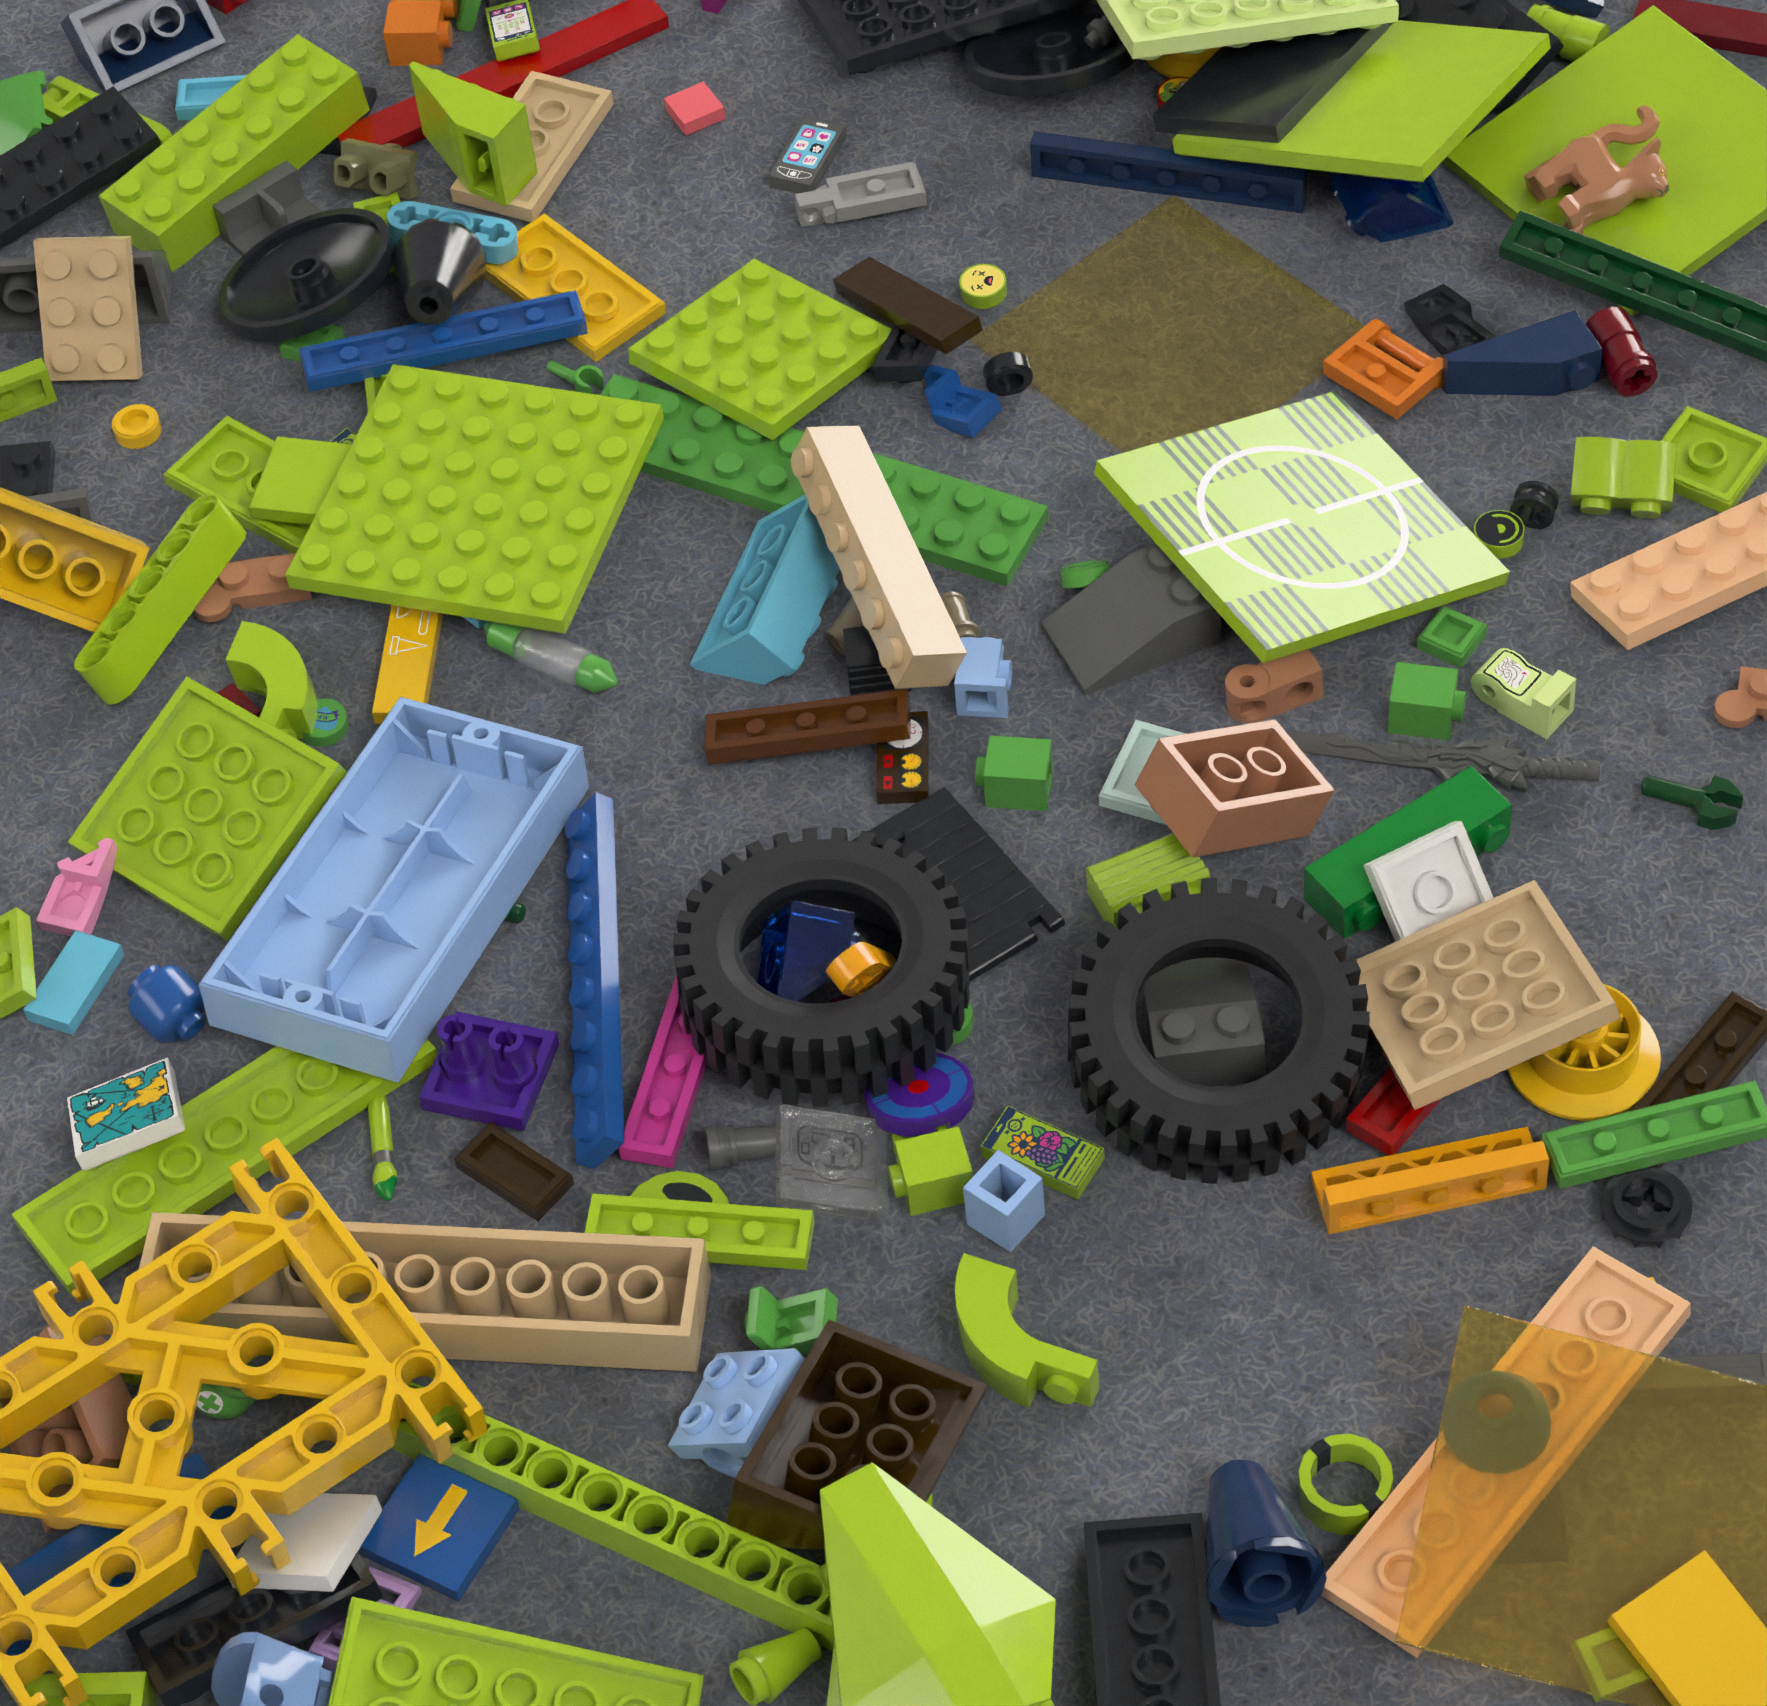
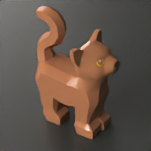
(1597, 180)

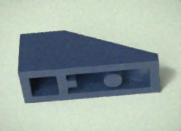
(1528, 361)

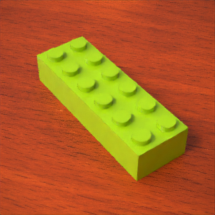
(272, 115)

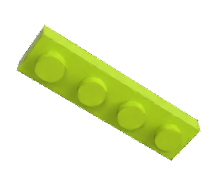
(730, 1231)

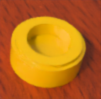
(136, 426)

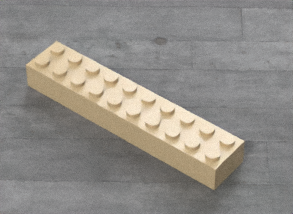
(502, 1292)

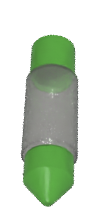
(552, 656)

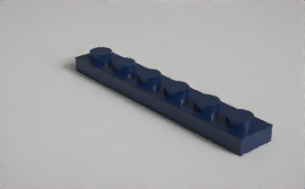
(1167, 173)

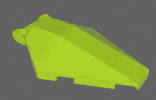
(926, 1606)

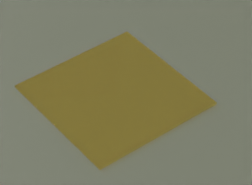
(1171, 331)
(1571, 1490)

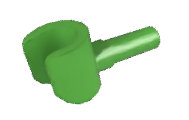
(580, 378)

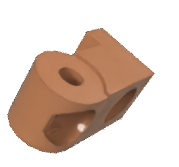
(1273, 687)

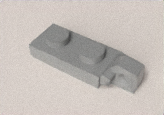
(862, 195)

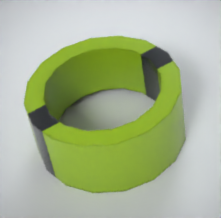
(1342, 1448)

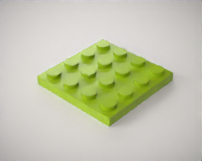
(761, 348)
(209, 807)

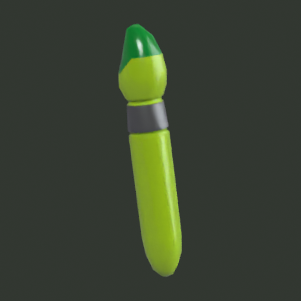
(385, 1174)

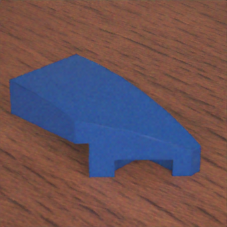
(957, 406)

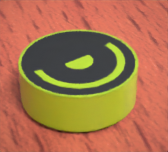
(1500, 532)

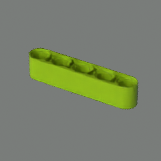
(160, 599)

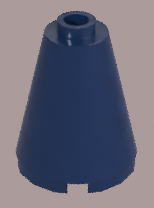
(1257, 1549)

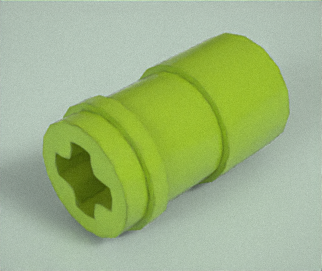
(1575, 32)

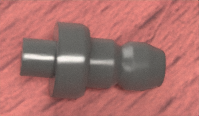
(1099, 32)

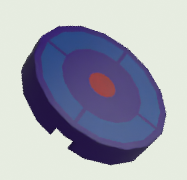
(929, 1101)

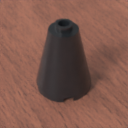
(438, 269)

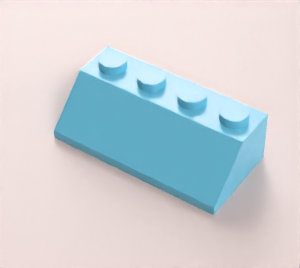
(771, 599)

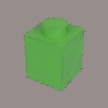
(1425, 701)
(1016, 773)

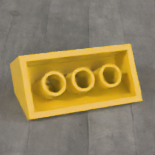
(63, 562)

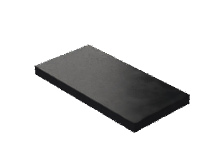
(1264, 86)

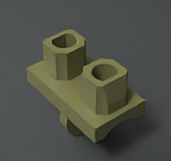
(376, 168)

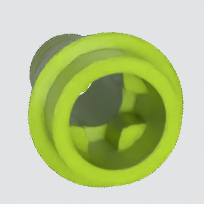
(772, 1666)

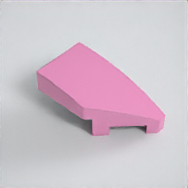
(78, 891)

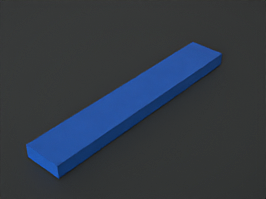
(450, 341)

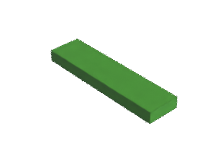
(1656, 1134)

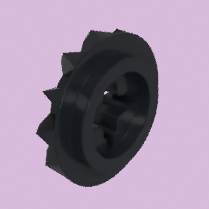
(1628, 1191)

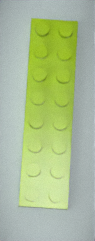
(108, 1209)

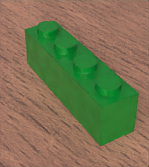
(1338, 882)

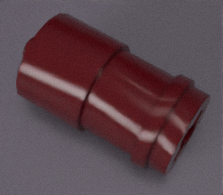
(1623, 356)

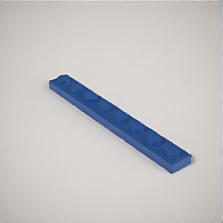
(595, 982)

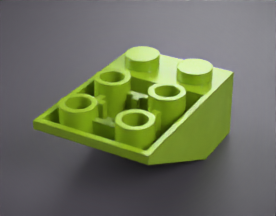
(476, 133)

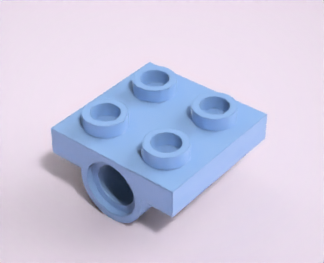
(734, 1406)

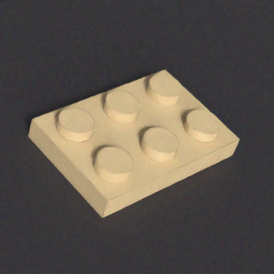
(88, 308)

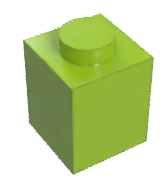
(931, 1170)

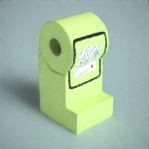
(1525, 692)

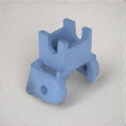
(268, 1673)

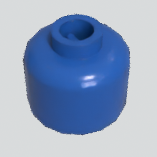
(167, 1003)

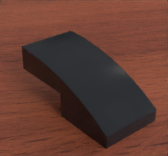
(1446, 320)

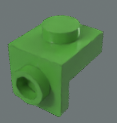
(788, 1321)

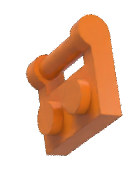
(1380, 377)

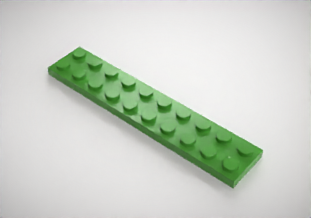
(947, 517)

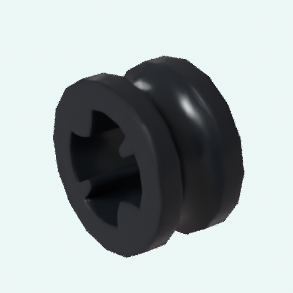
(1535, 504)

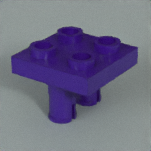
(488, 1070)

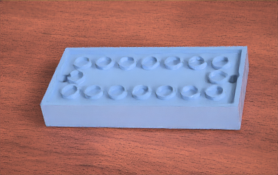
(395, 889)

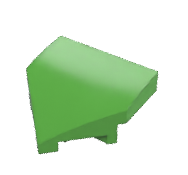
(21, 109)

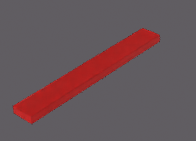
(557, 56)

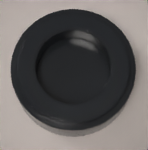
(1007, 373)

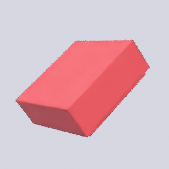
(694, 108)

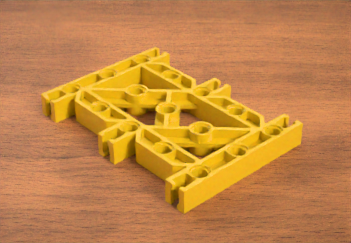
(159, 1338)

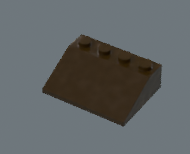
(843, 1410)

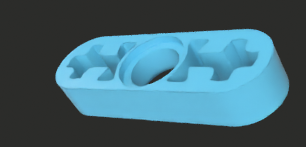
(495, 234)

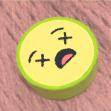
(983, 286)

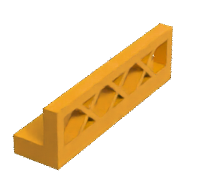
(1430, 1179)

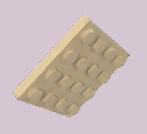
(1480, 994)

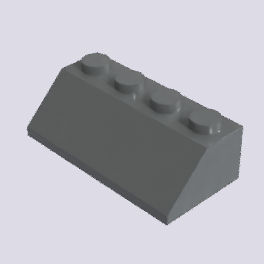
(20, 293)

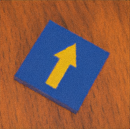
(439, 1527)

